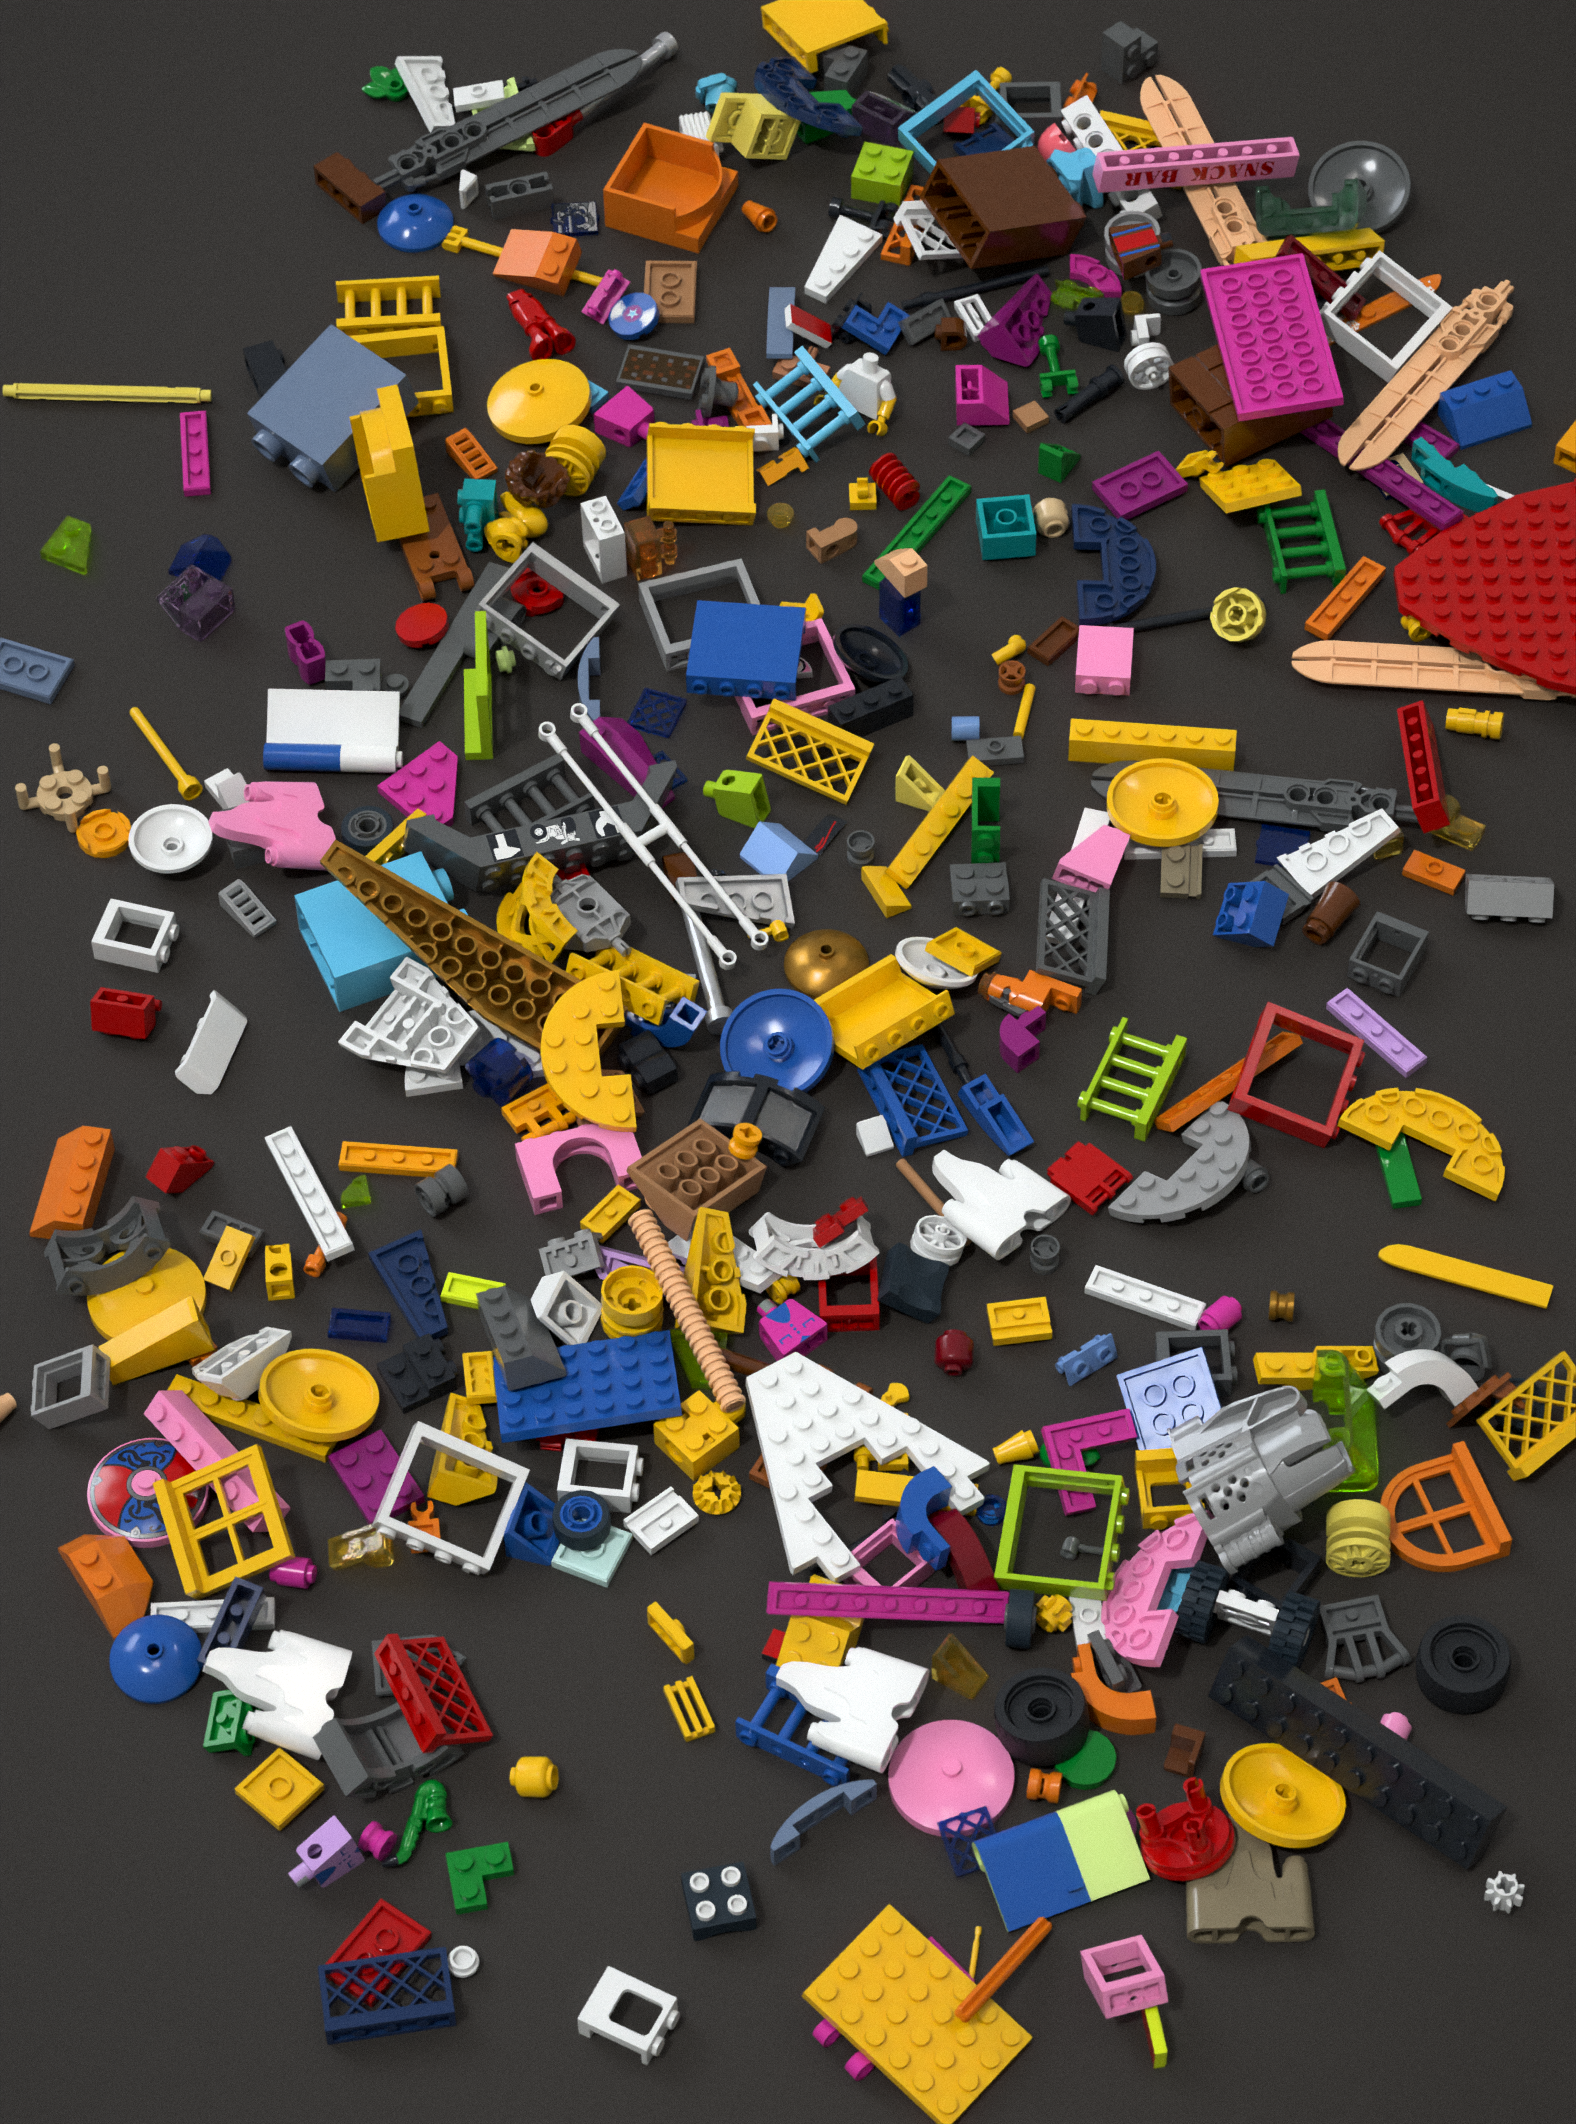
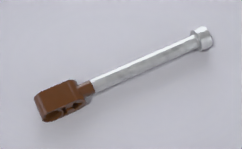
(678, 866)

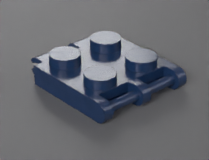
(994, 142)

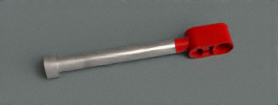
(558, 133)

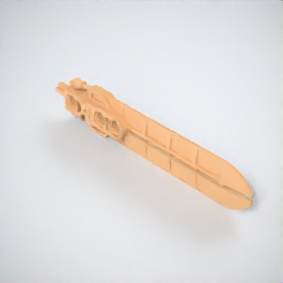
(1224, 218)
(1450, 350)
(1412, 668)

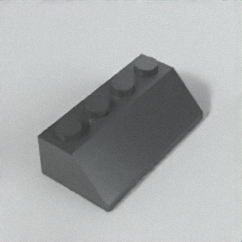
(518, 1338)

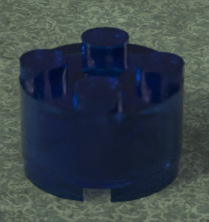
(499, 1071)

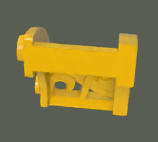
(545, 919)

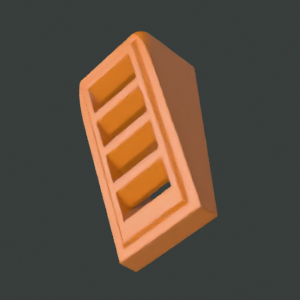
(462, 442)

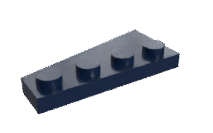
(410, 1281)

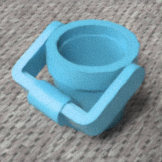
(710, 88)

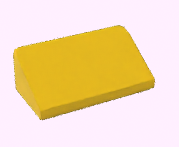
(884, 890)

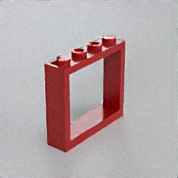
(1281, 1118)

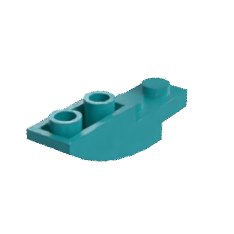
(1455, 484)

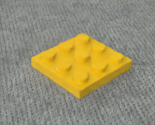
(1250, 486)

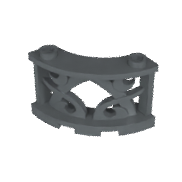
(76, 1252)

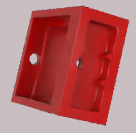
(852, 1317)

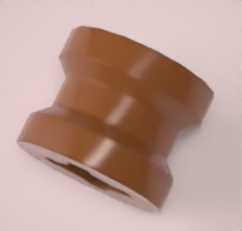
(1011, 677)

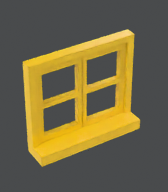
(185, 1538)

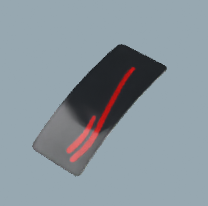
(824, 833)

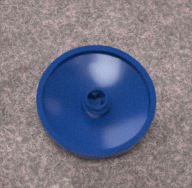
(779, 1037)

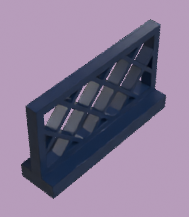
(387, 2021)

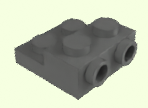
(979, 889)

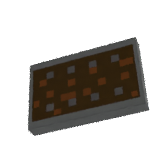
(660, 372)

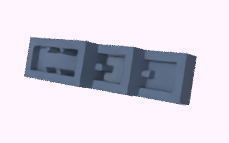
(779, 338)

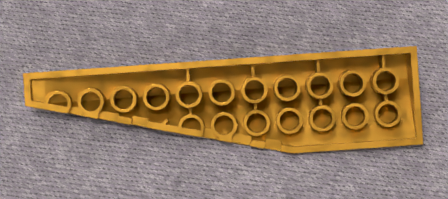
(482, 966)

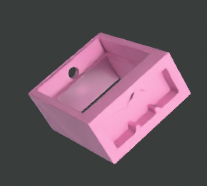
(876, 1544)
(1116, 1995)

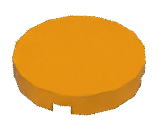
(103, 833)

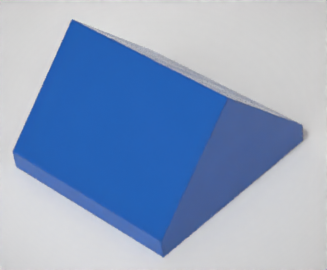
(530, 1528)

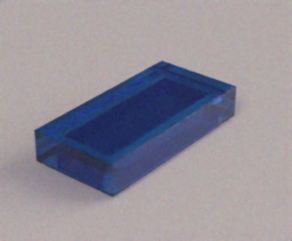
(359, 1325)

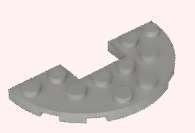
(1201, 1180)

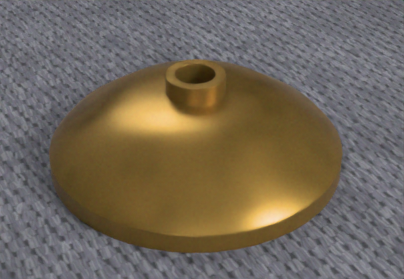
(817, 973)

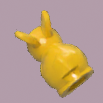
(509, 533)

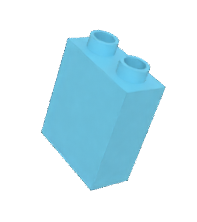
(351, 943)

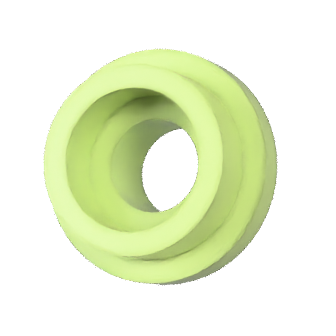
(505, 659)

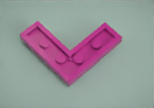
(1067, 1441)

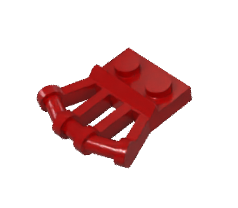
(1402, 537)

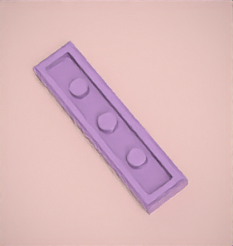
(1376, 1033)

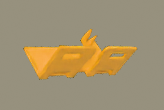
(781, 469)

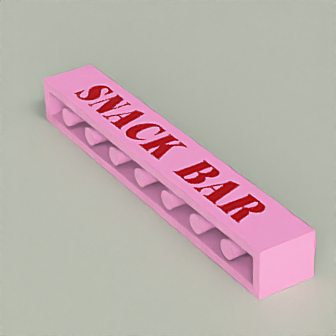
(1195, 164)

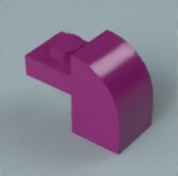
(1017, 1038)

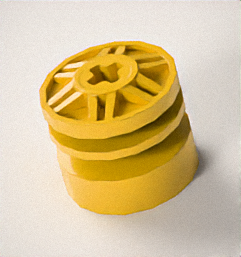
(579, 453)
(631, 1302)

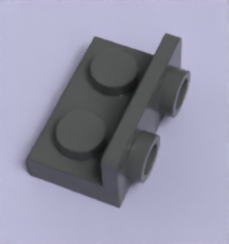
(1114, 1669)

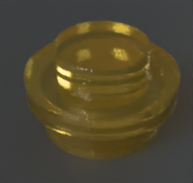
(1132, 303)
(780, 515)

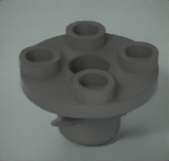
(716, 392)

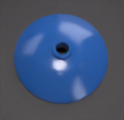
(415, 223)
(158, 1676)

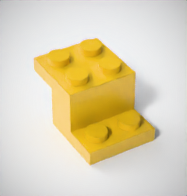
(819, 1638)

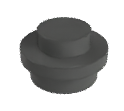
(396, 683)

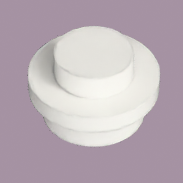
(463, 1961)

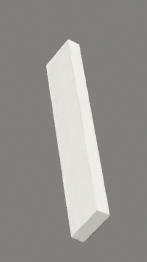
(1089, 823)
(309, 1193)

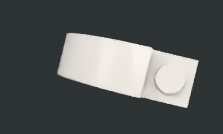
(1420, 1368)

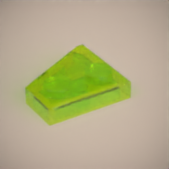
(69, 545)

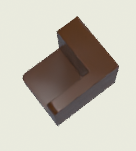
(1184, 1751)

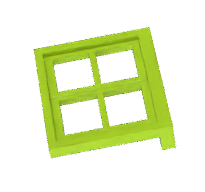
(479, 697)

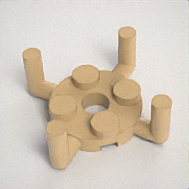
(64, 782)

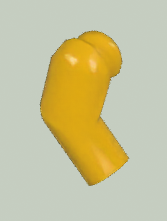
(1015, 646)

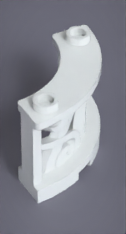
(792, 1251)

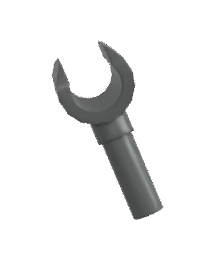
(1073, 1545)

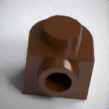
(951, 333)

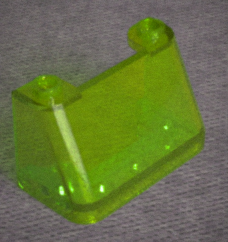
(1346, 1393)

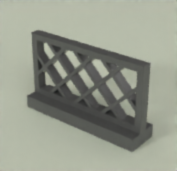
(1094, 943)

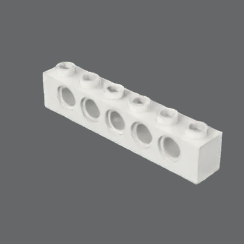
(1083, 115)

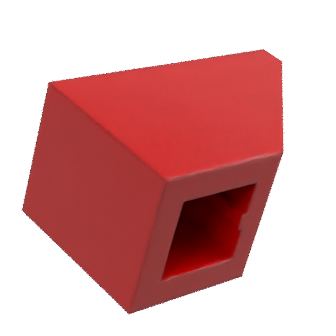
(178, 1168)

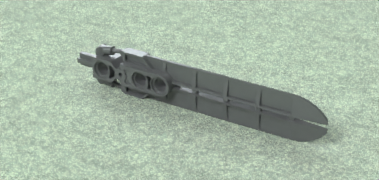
(454, 147)
(1288, 800)

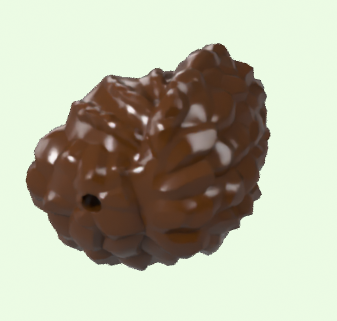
(536, 479)

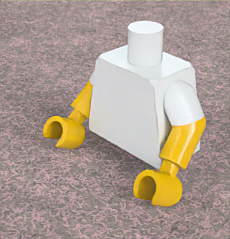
(868, 390)

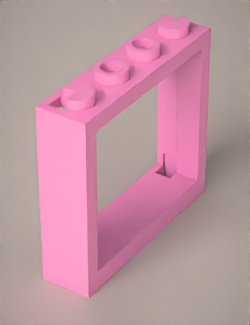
(813, 703)

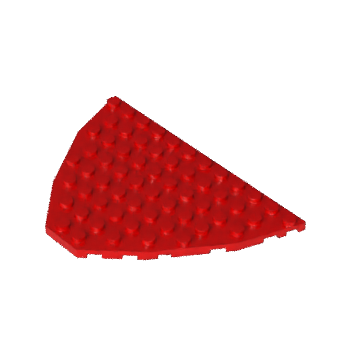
(1503, 585)

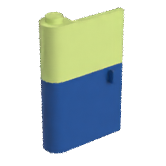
(1061, 1859)

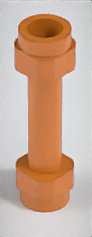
(316, 1262)

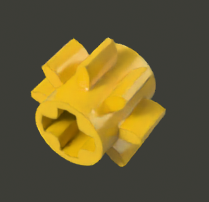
(1053, 1613)

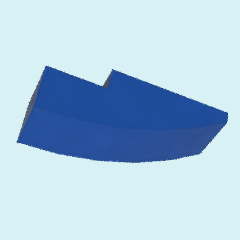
(995, 1115)

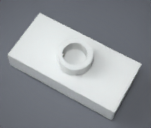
(478, 95)
(1086, 1618)

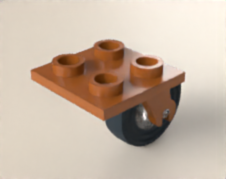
(1494, 1391)

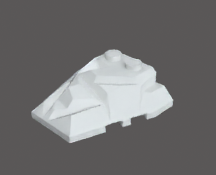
(415, 1024)

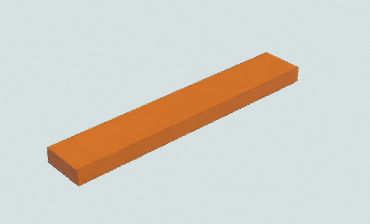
(1224, 1084)

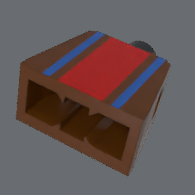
(1137, 248)

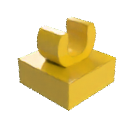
(862, 495)

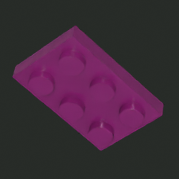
(1139, 486)
(366, 1473)

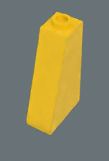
(159, 1342)

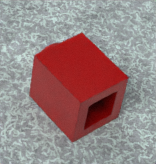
(962, 120)

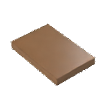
(673, 289)

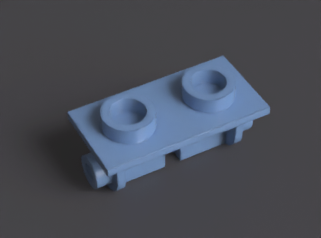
(1091, 1358)

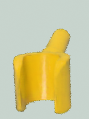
(777, 929)

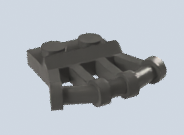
(1357, 1621)

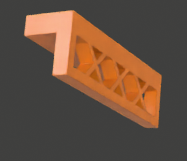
(894, 240)

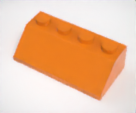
(74, 1182)

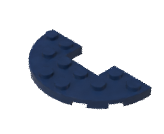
(784, 86)
(1126, 566)

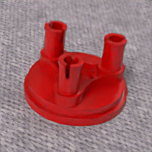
(1185, 1837)

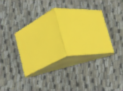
(916, 786)

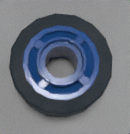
(585, 1534)

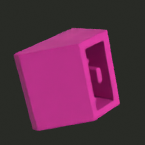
(980, 396)

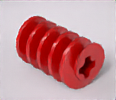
(895, 481)

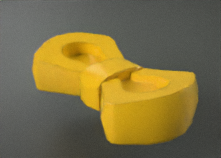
(896, 1394)

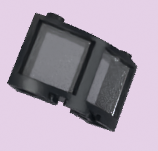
(782, 1115)

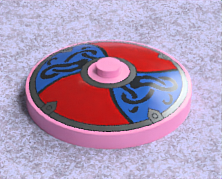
(124, 1496)

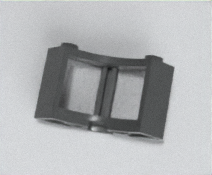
(379, 1753)

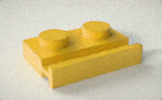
(1019, 1321)

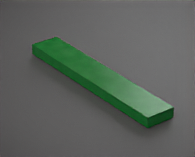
(924, 523)

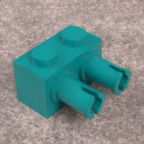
(478, 508)

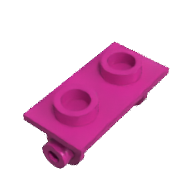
(605, 296)

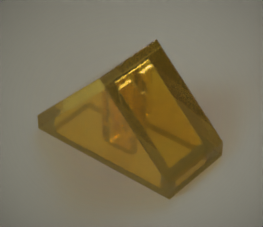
(957, 1668)

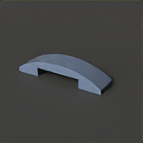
(588, 667)
(850, 1795)

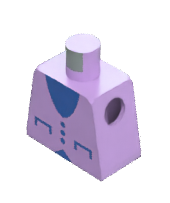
(326, 1855)

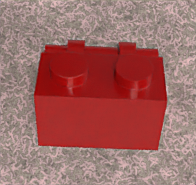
(124, 1013)

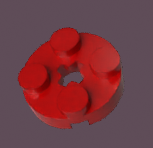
(536, 603)

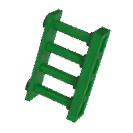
(1322, 528)

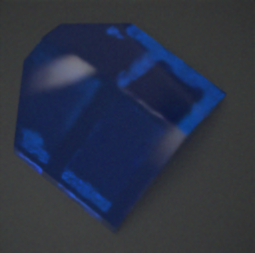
(204, 553)

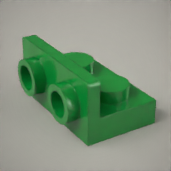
(226, 1724)

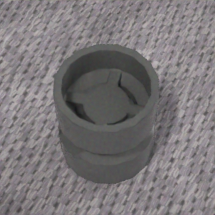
(445, 1188)

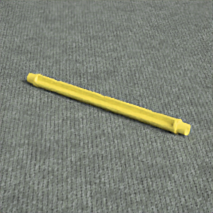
(107, 392)

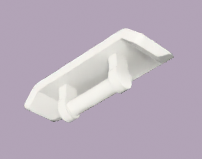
(211, 1046)

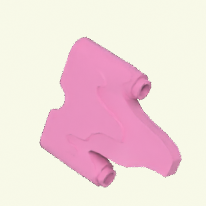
(280, 820)

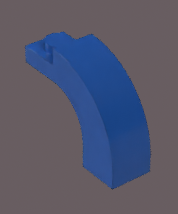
(676, 1027)
(920, 1498)

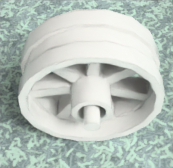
(1147, 362)
(938, 1240)

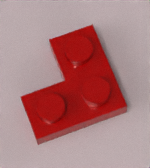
(830, 1226)

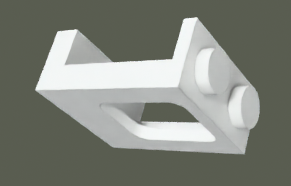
(604, 2000)

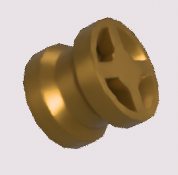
(1281, 1306)

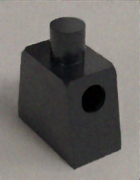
(1099, 322)

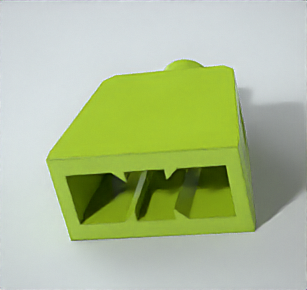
(740, 796)

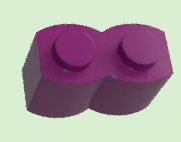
(305, 652)

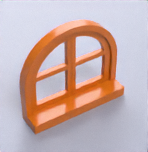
(1476, 1503)

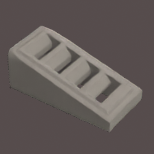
(237, 894)

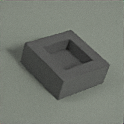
(966, 439)

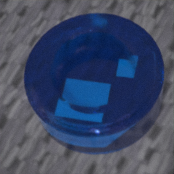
(992, 1510)

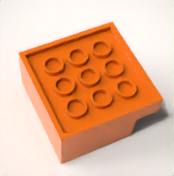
(668, 189)

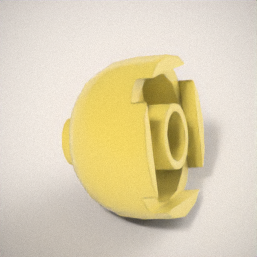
(1238, 615)

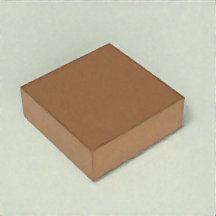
(1030, 416)

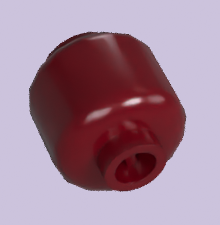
(954, 1352)

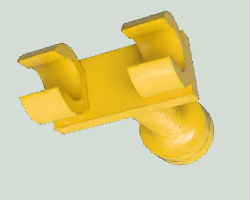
(999, 76)

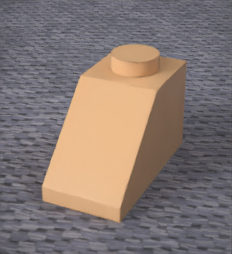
(904, 570)

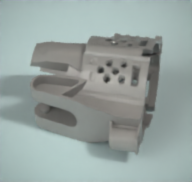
(1261, 1445)

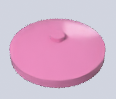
(950, 1771)

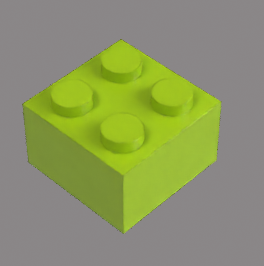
(882, 174)

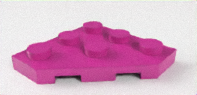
(425, 784)

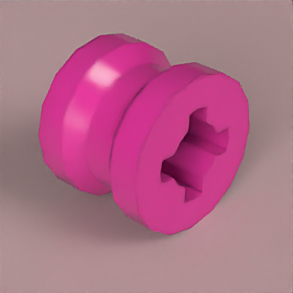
(377, 1841)

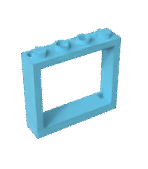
(951, 100)

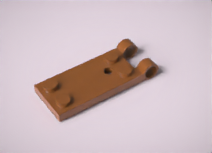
(437, 542)

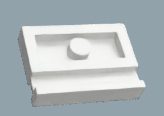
(661, 1520)

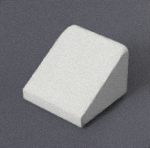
(468, 188)
(874, 1135)

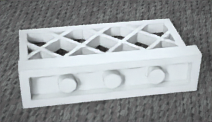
(917, 213)

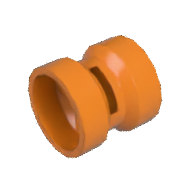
(1044, 1786)

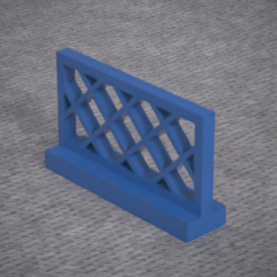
(889, 1105)

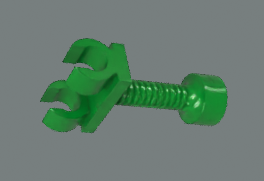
(1049, 347)

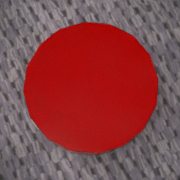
(422, 625)

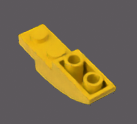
(1298, 1368)

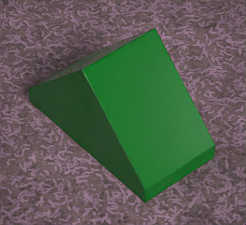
(1056, 461)

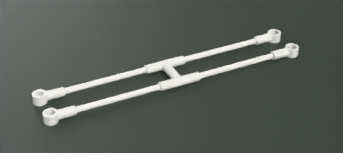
(666, 827)

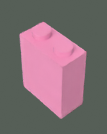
(1104, 660)

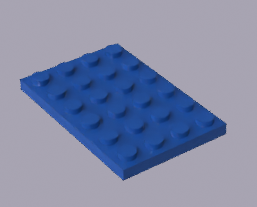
(604, 1387)

